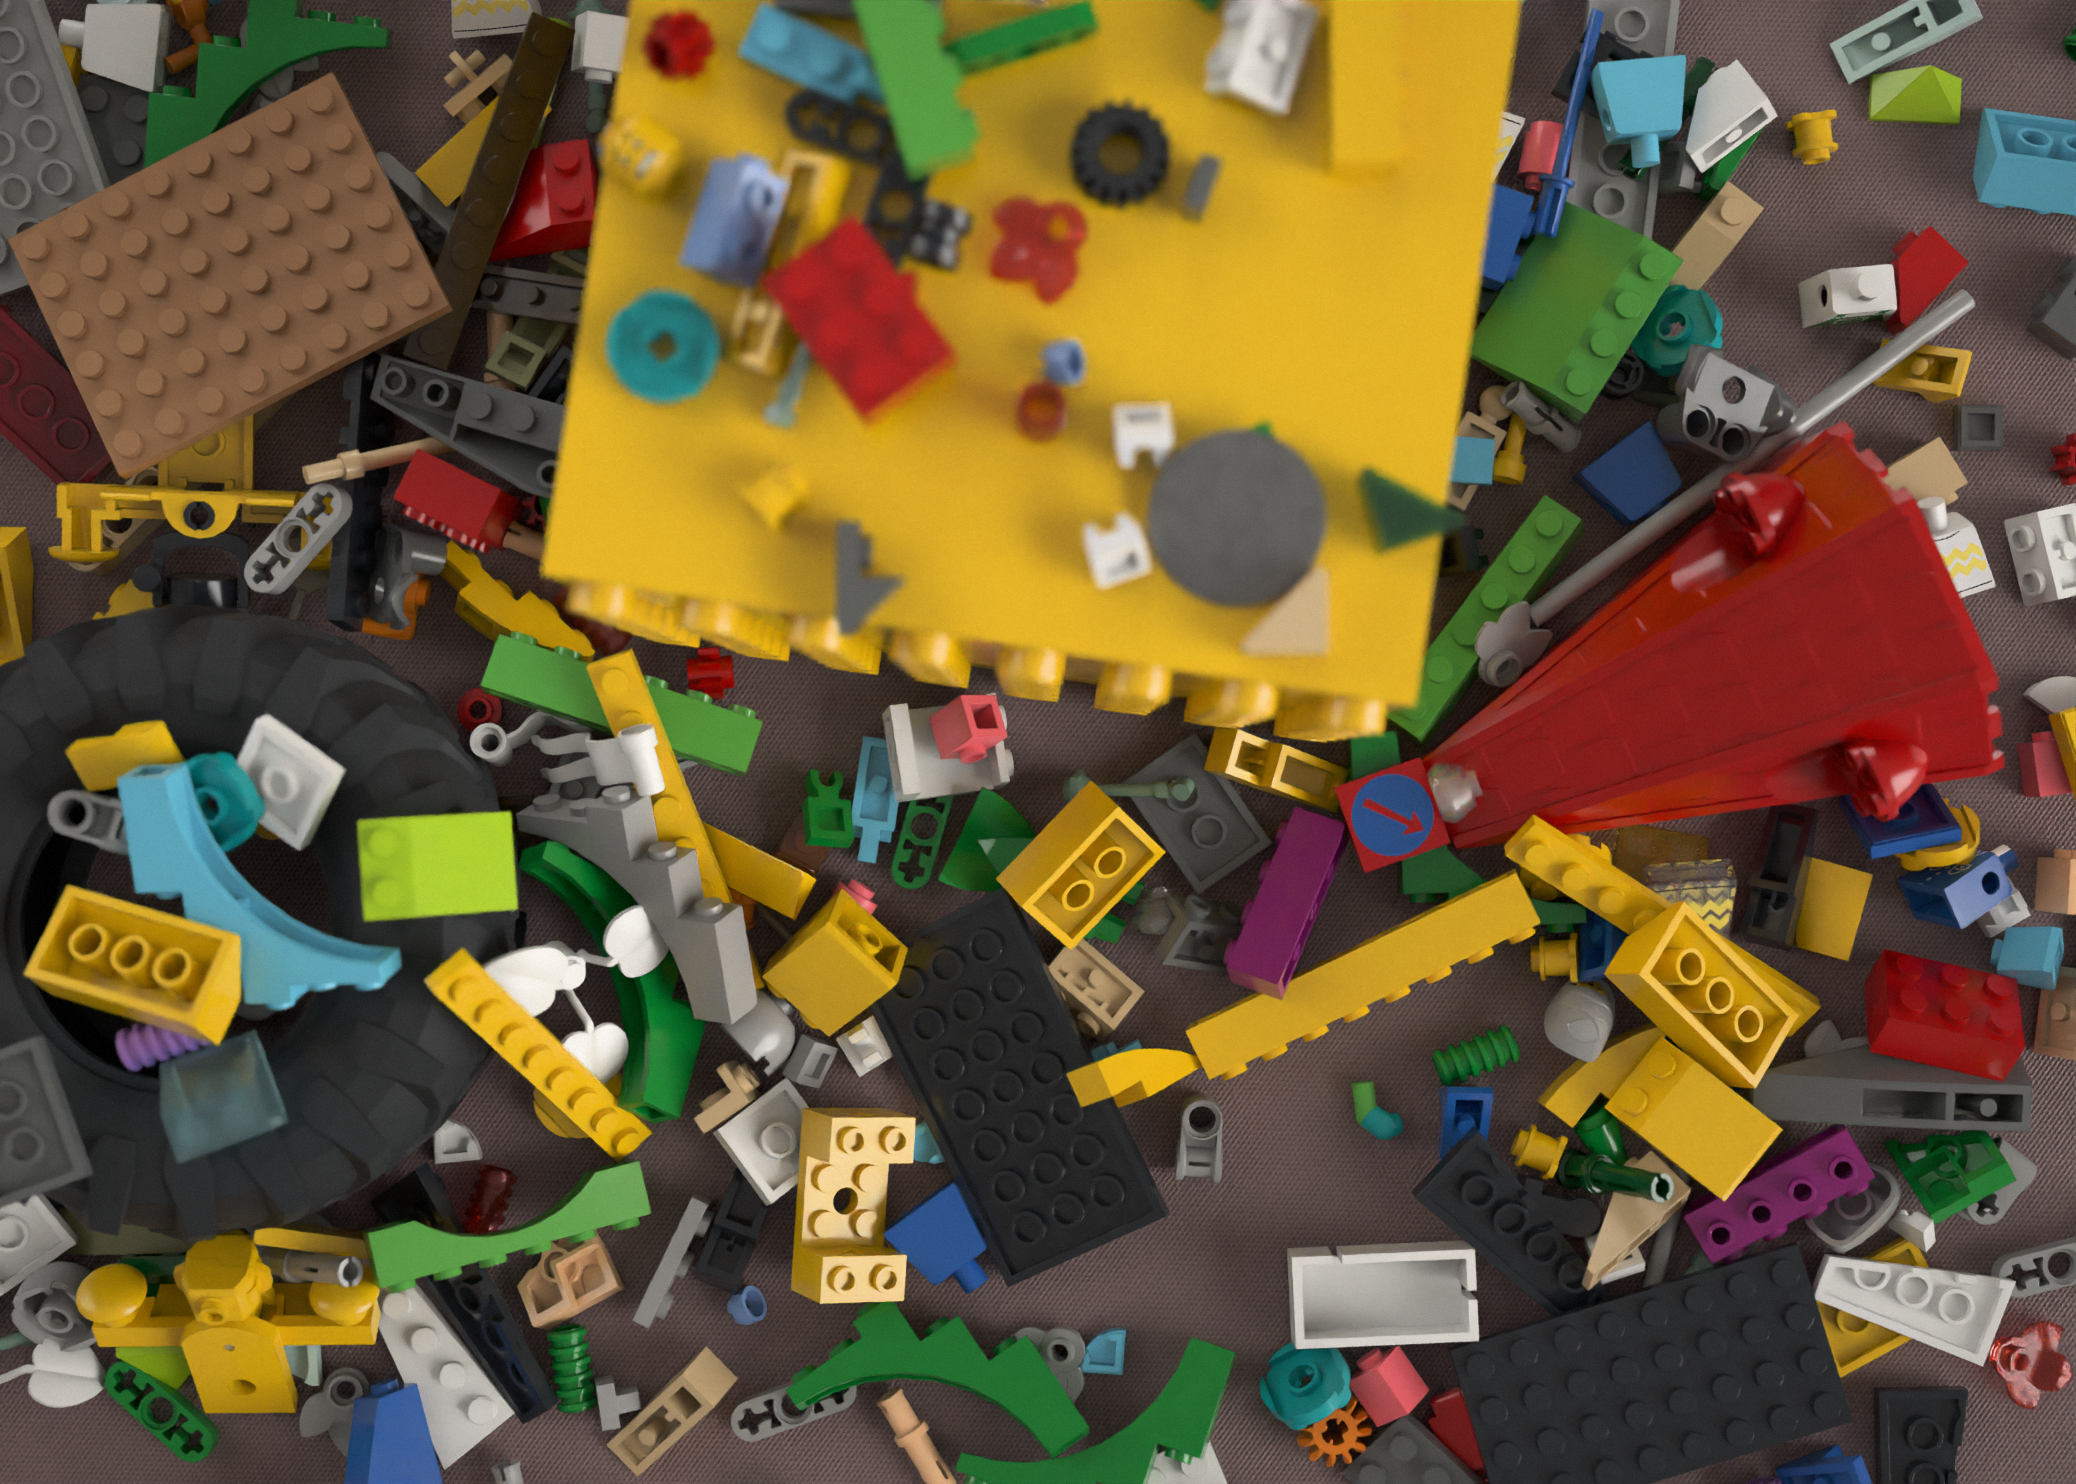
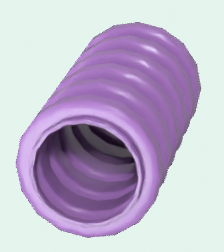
(151, 1043)

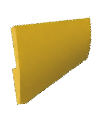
(1831, 909)

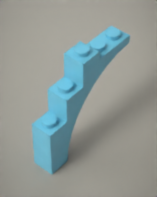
(178, 857)

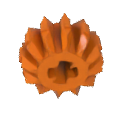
(1349, 1430)

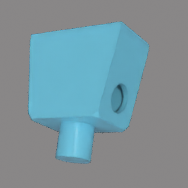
(1640, 103)

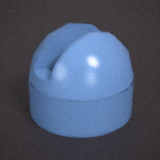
(1063, 362)
(748, 1314)

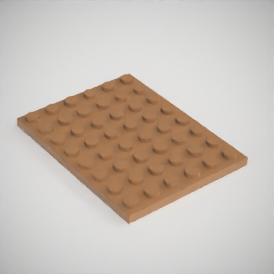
(229, 275)

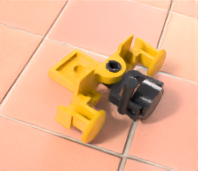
(219, 458)

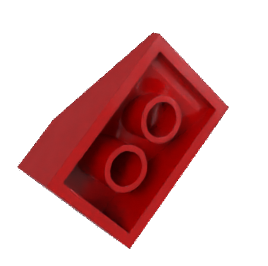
(552, 203)

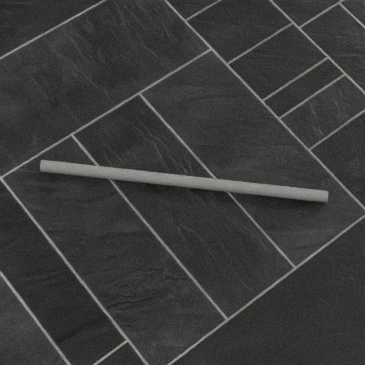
(1701, 492)

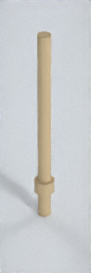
(354, 464)

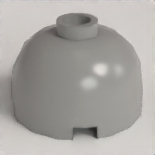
(764, 1031)
(48, 1306)

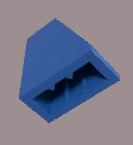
(391, 1438)

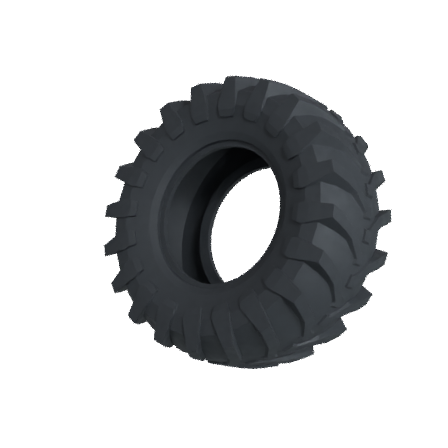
(361, 1068)

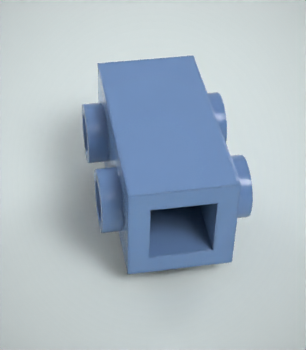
(734, 220)

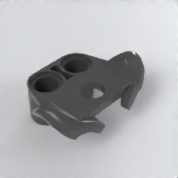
(1758, 412)
(399, 556)

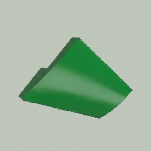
(1951, 1170)

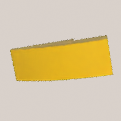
(451, 165)
(1274, 768)
(1131, 1075)
(1583, 1081)

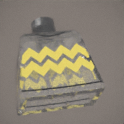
(1703, 885)

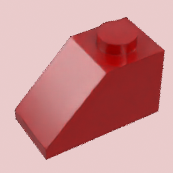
(1921, 272)

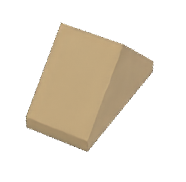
(1297, 624)

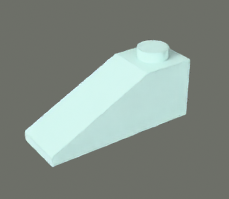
(1901, 34)

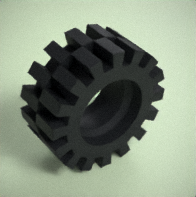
(1126, 121)

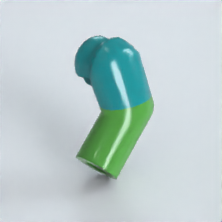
(1372, 1117)

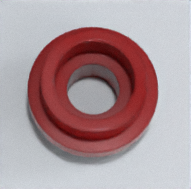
(465, 705)

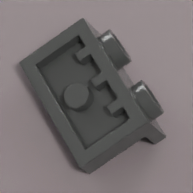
(1199, 933)

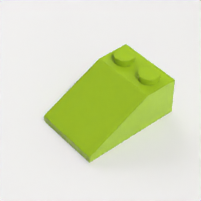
(437, 865)

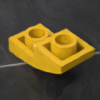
(108, 758)

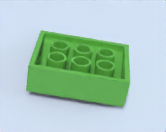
(1573, 309)

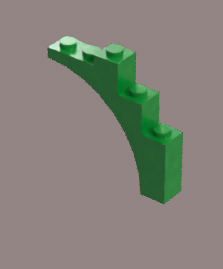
(230, 74)
(1438, 868)
(658, 1027)
(949, 1355)
(1177, 1419)

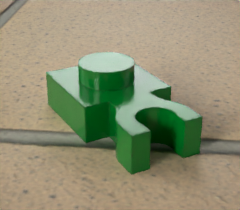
(825, 816)

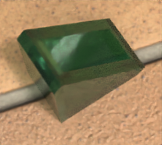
(1400, 514)

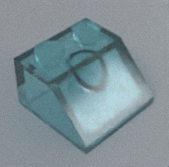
(218, 1097)

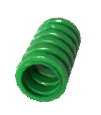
(1476, 1056)
(572, 1368)

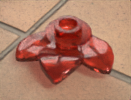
(1033, 252)
(2036, 1364)

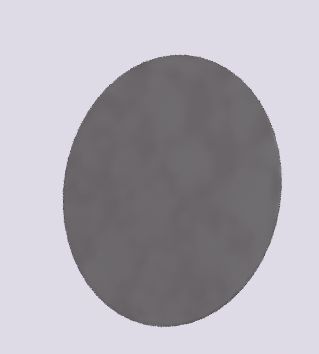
(1237, 517)

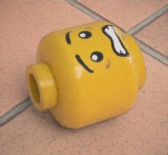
(641, 155)

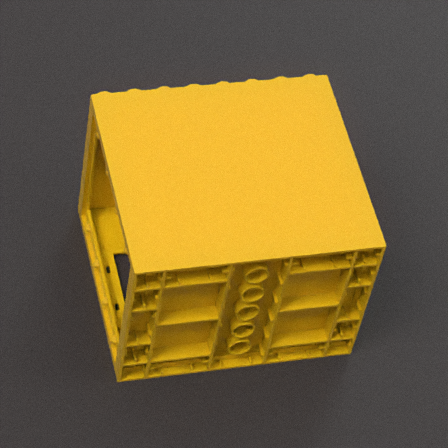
(1290, 303)

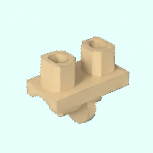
(466, 102)

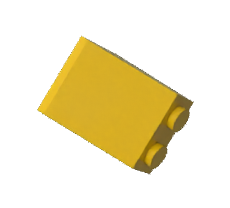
(836, 964)

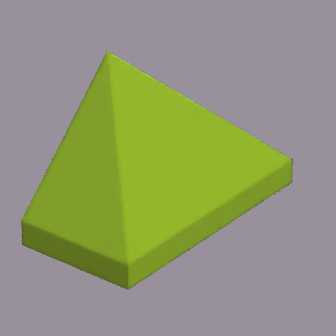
(1915, 96)
(161, 1362)

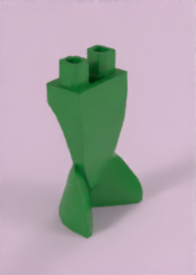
(992, 841)

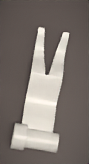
(490, 735)
(612, 761)

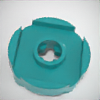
(1689, 308)
(644, 322)
(236, 796)
(1315, 1401)

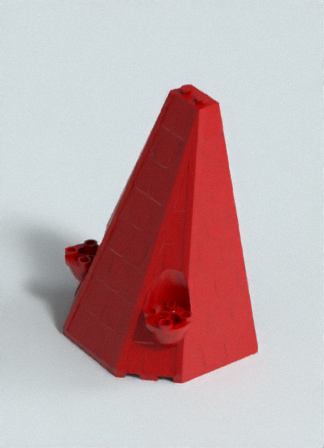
(1751, 665)

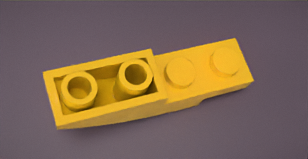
(494, 611)

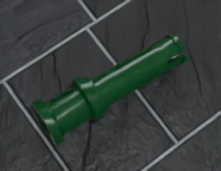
(1600, 1175)

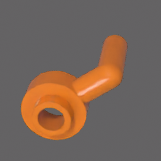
(191, 17)
(416, 596)

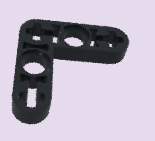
(892, 173)

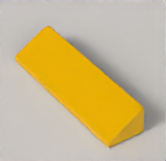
(810, 208)
(760, 874)

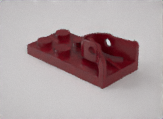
(45, 409)

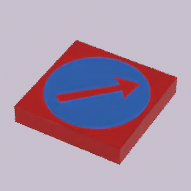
(1391, 814)

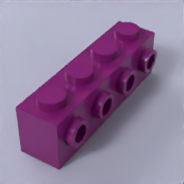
(1286, 903)
(1779, 1192)

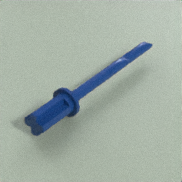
(1555, 185)

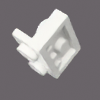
(1261, 51)
(2044, 553)

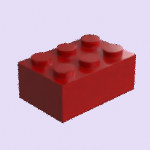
(860, 321)
(457, 503)
(1943, 1015)

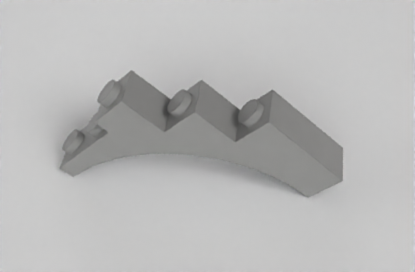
(665, 879)

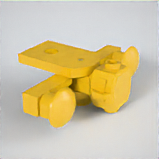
(217, 1320)

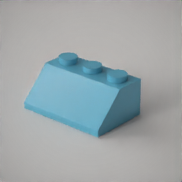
(2026, 162)

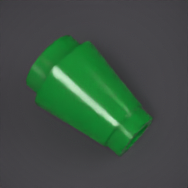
(1601, 1133)

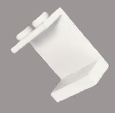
(921, 772)

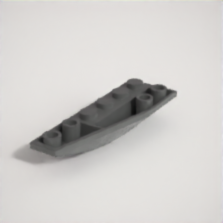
(491, 425)
(1891, 1092)

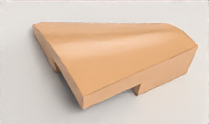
(568, 1281)

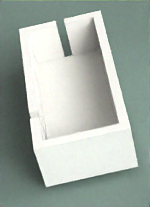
(1382, 1294)

